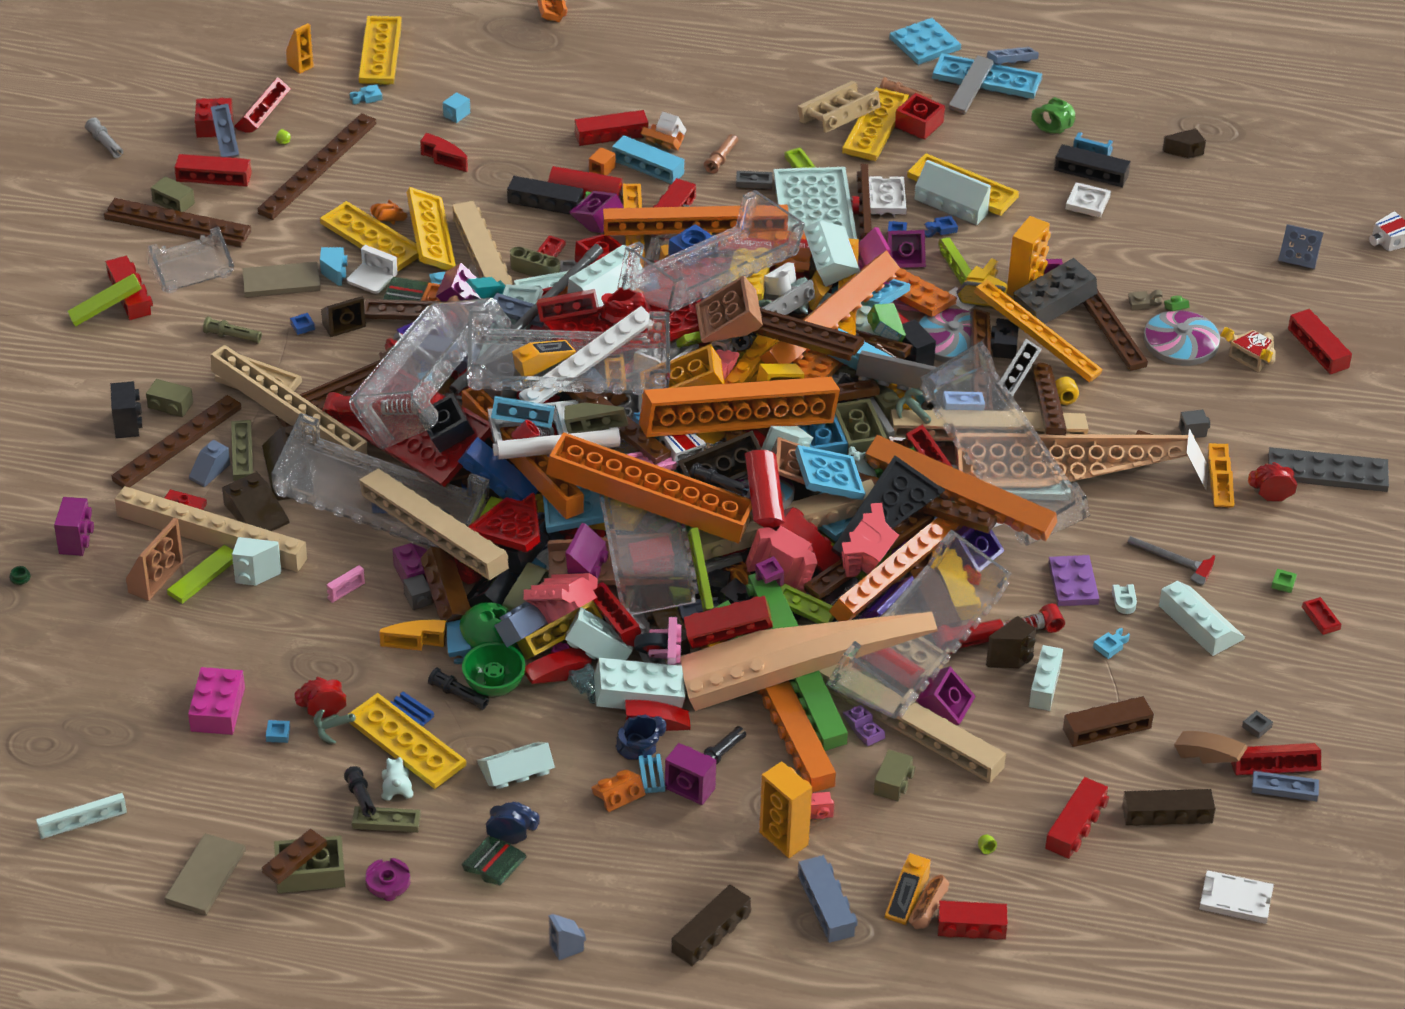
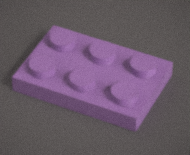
(1073, 580)

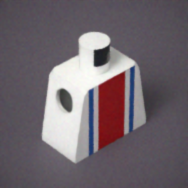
(1389, 232)
(682, 445)

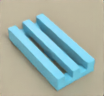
(650, 761)

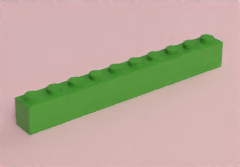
(809, 687)

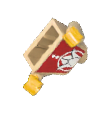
(1251, 348)

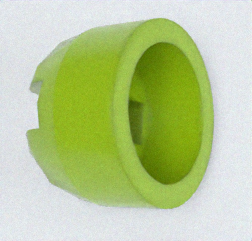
(283, 137)
(987, 844)

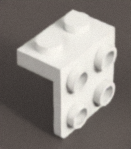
(375, 270)

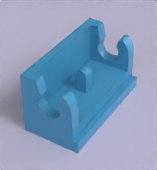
(1093, 146)
(456, 643)

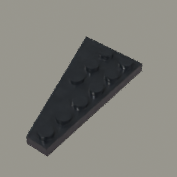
(900, 491)

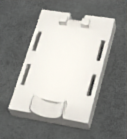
(887, 195)
(1236, 896)

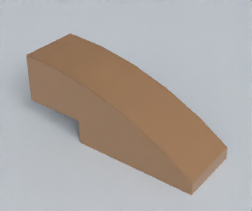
(1209, 747)

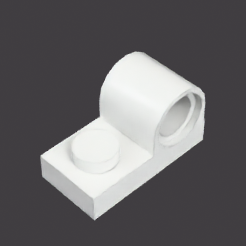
(670, 125)
(780, 280)

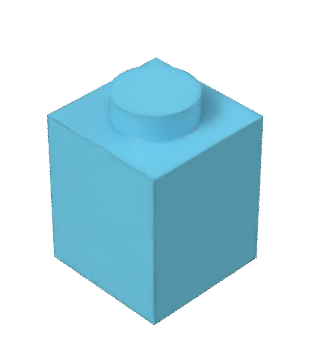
(456, 107)

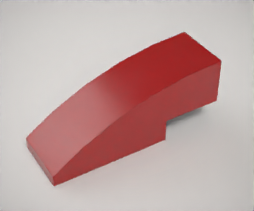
(443, 152)
(556, 666)
(675, 717)

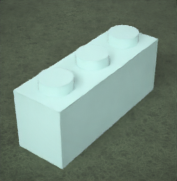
(1046, 678)

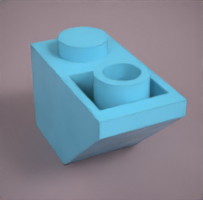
(332, 264)

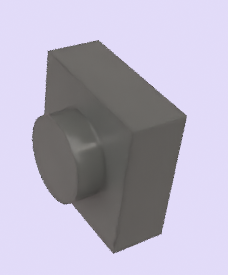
(1257, 724)

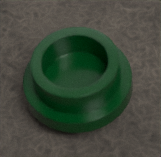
(19, 575)

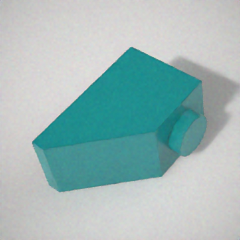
(486, 287)

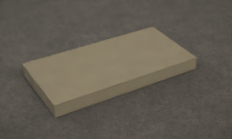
(281, 279)
(205, 874)

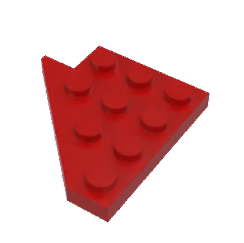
(511, 523)

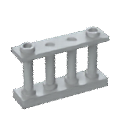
(792, 300)

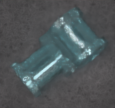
(584, 681)

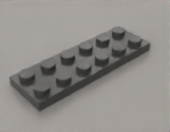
(1333, 469)

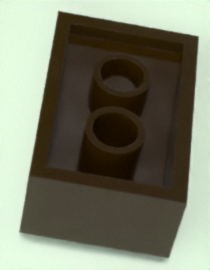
(254, 503)

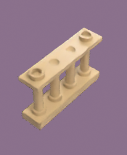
(838, 106)

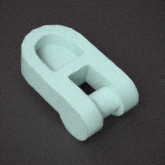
(1124, 598)

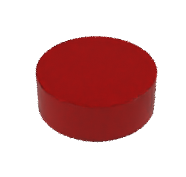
(855, 204)

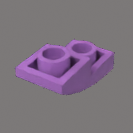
(863, 726)

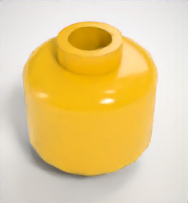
(1067, 390)

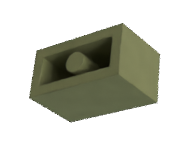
(172, 194)
(169, 397)
(894, 775)

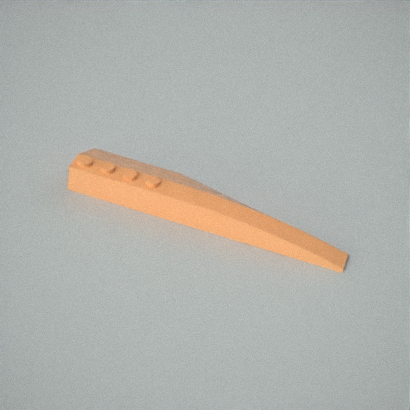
(1097, 454)
(788, 653)

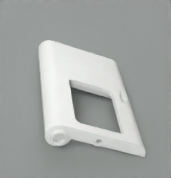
(544, 445)

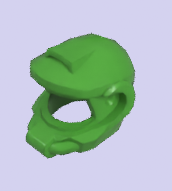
(1060, 113)

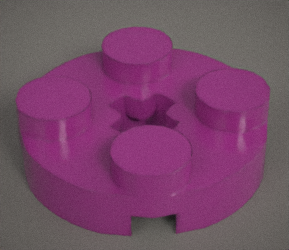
(387, 888)

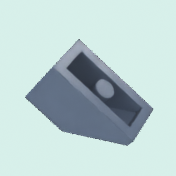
(210, 463)
(565, 937)

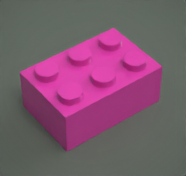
(216, 701)

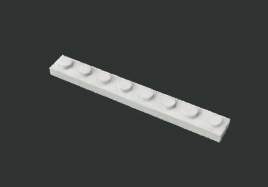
(593, 352)

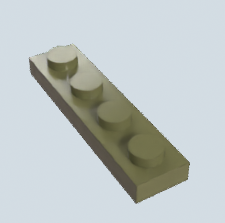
(241, 449)

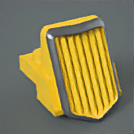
(977, 276)

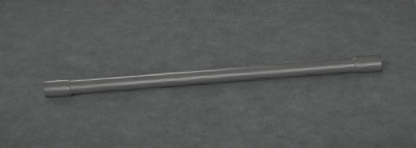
(589, 257)

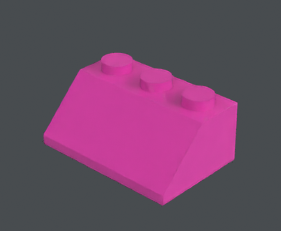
(870, 247)

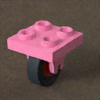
(661, 642)

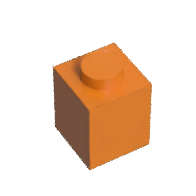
(602, 162)

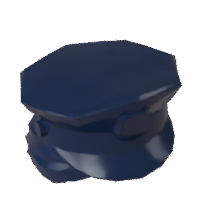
(640, 736)
(511, 822)

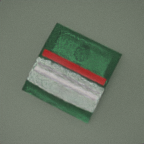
(405, 289)
(494, 860)

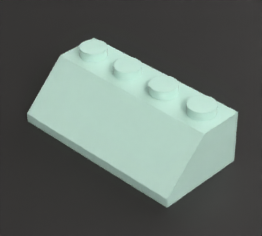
(953, 192)
(831, 251)
(600, 275)
(1198, 618)

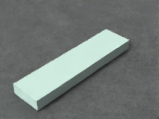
(81, 816)

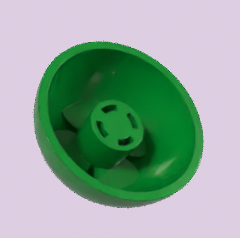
(479, 621)
(493, 669)

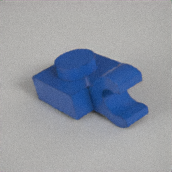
(943, 225)

